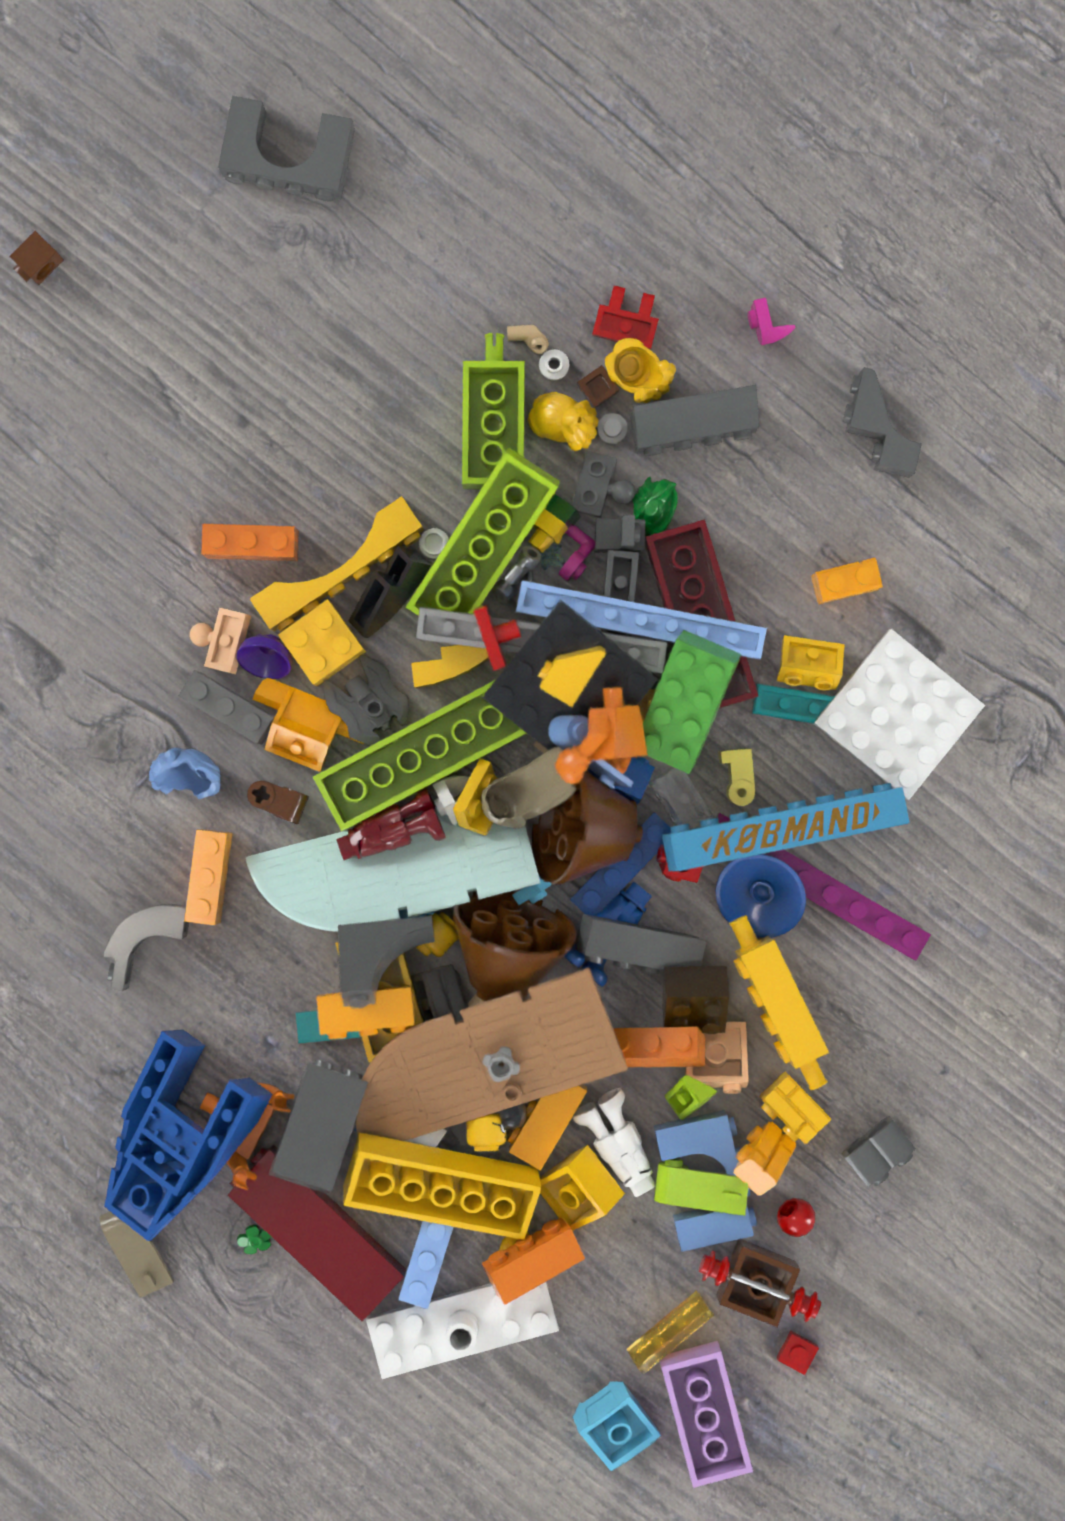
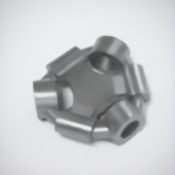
(528, 561)

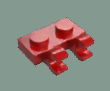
(617, 324)

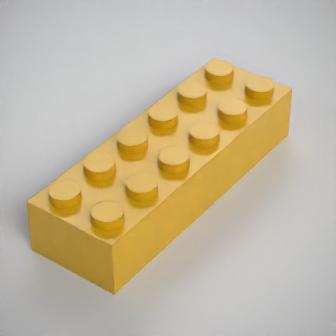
(441, 1186)

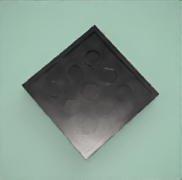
(562, 632)

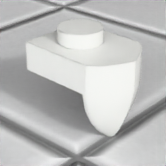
(446, 790)

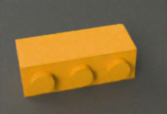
(208, 877)
(392, 1010)
(544, 1125)

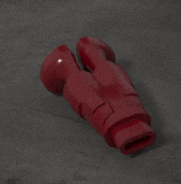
(390, 830)

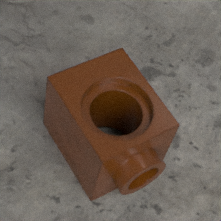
(35, 259)

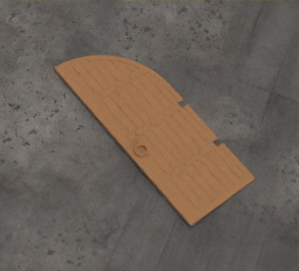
(437, 1071)

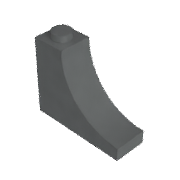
(370, 948)

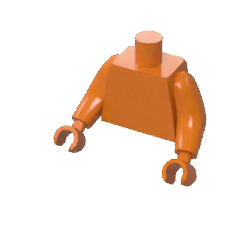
(238, 1161)

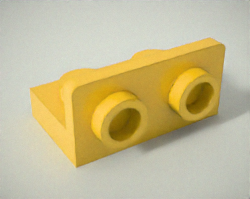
(811, 663)
(468, 806)

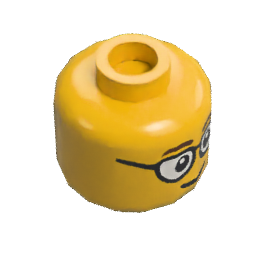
(486, 1132)

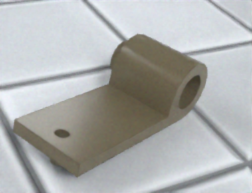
(136, 1255)

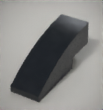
(389, 590)

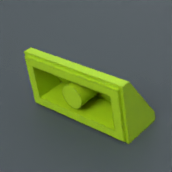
(688, 1096)

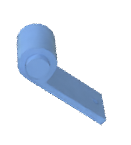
(570, 731)

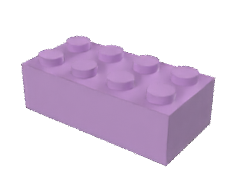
(705, 1414)

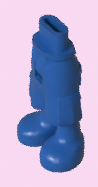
(624, 907)

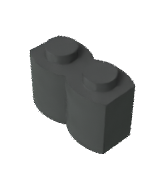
(879, 1152)

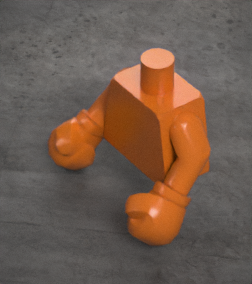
(612, 736)

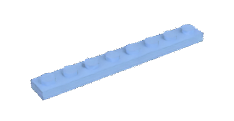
(642, 619)

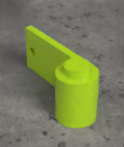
(699, 1189)

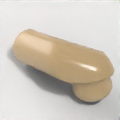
(530, 335)

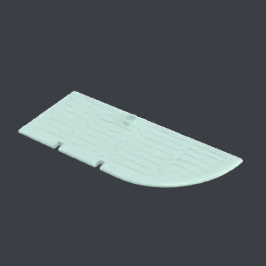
(324, 891)

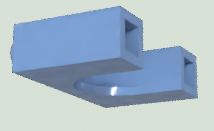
(711, 1136)

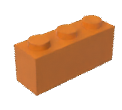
(250, 542)
(662, 1046)
(533, 1260)

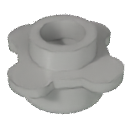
(497, 1072)

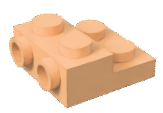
(724, 1060)

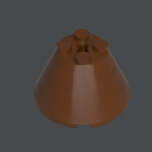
(585, 832)
(509, 943)

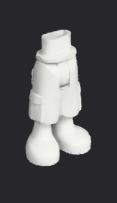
(618, 1147)

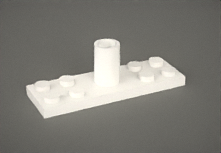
(424, 1337)

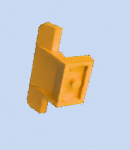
(301, 725)

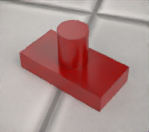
(495, 635)

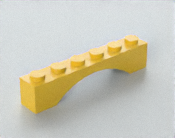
(284, 601)

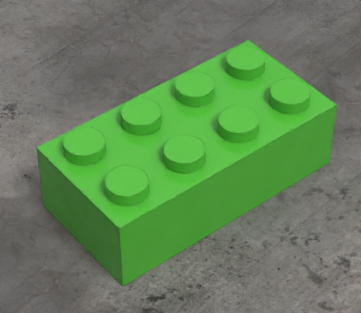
(687, 700)

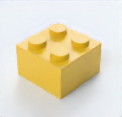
(322, 643)

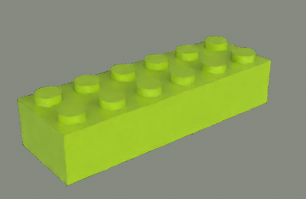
(486, 536)

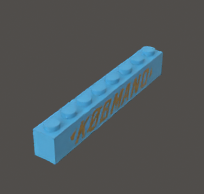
(785, 828)

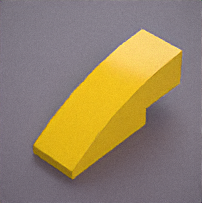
(454, 663)

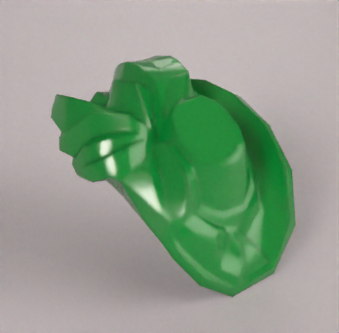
(655, 505)

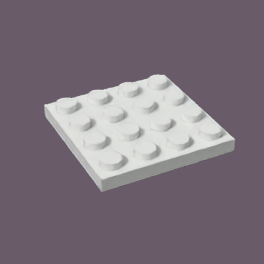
(899, 714)

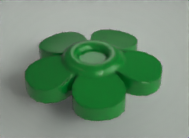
(254, 1239)

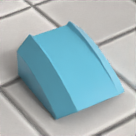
(615, 1425)

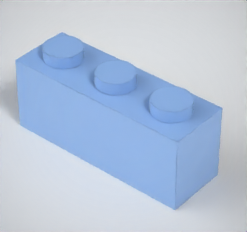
(425, 1264)

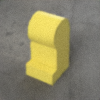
(741, 775)

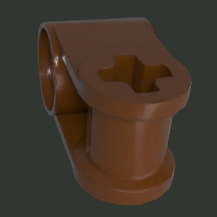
(282, 802)

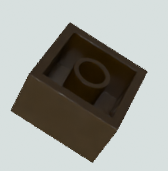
(696, 997)

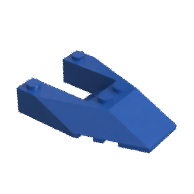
(163, 1152)

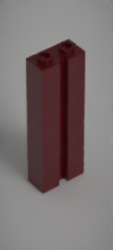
(320, 1237)

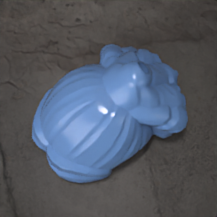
(185, 770)

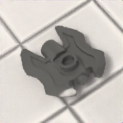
(369, 705)

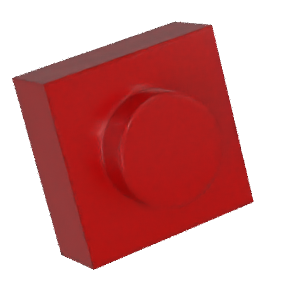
(797, 1352)

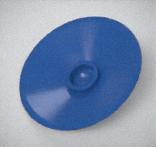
(763, 891)

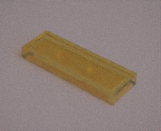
(669, 1332)

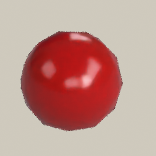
(796, 1217)

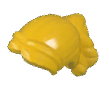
(639, 370)
(564, 420)

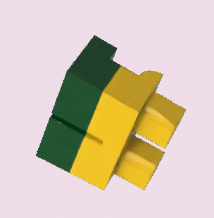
(553, 523)

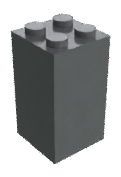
(318, 1127)

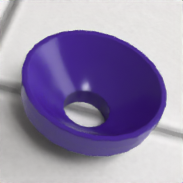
(265, 657)

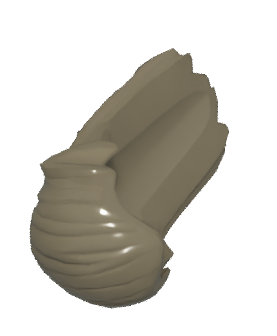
(526, 792)

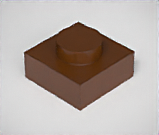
(597, 387)

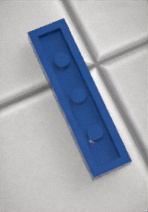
(612, 879)

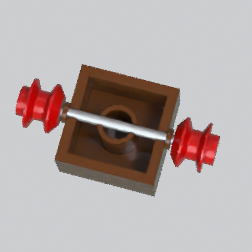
(759, 1283)

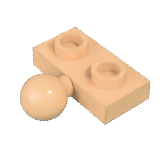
(224, 640)

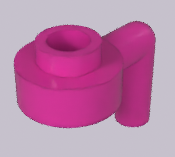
(574, 566)

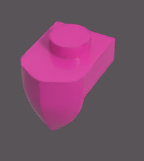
(760, 319)

